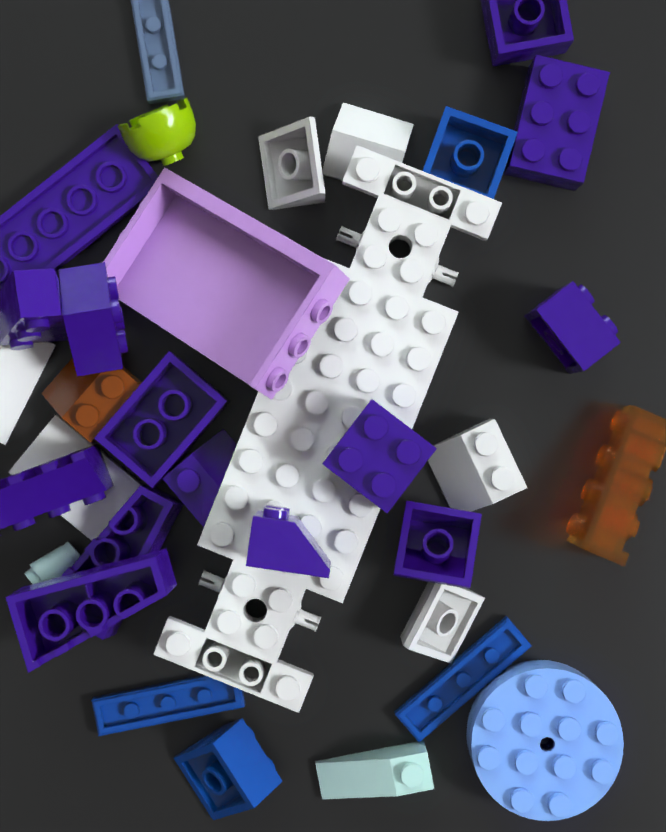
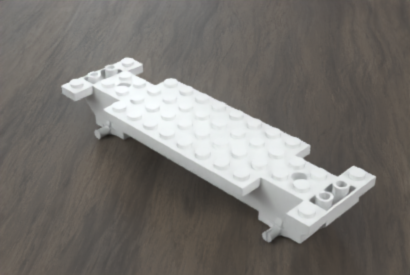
(373, 346)

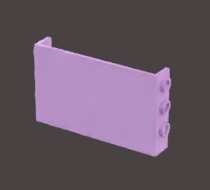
(223, 282)

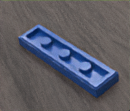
(462, 679)
(164, 703)

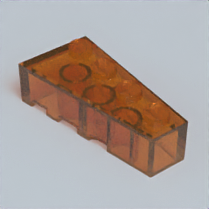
(619, 484)

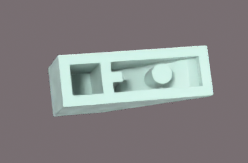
(376, 773)

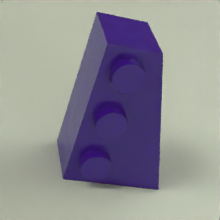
(31, 309)

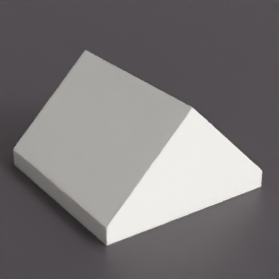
(368, 130)
(292, 165)
(441, 621)

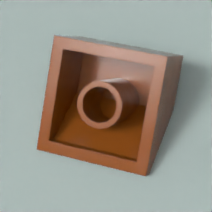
(89, 399)

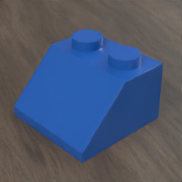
(229, 770)

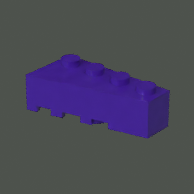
(133, 531)

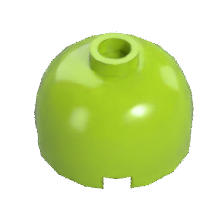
(161, 132)

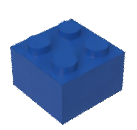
(470, 152)

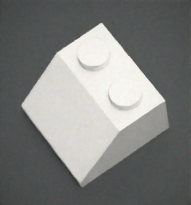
(476, 468)

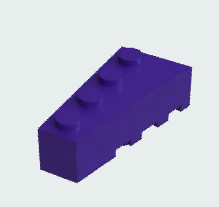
(77, 606)

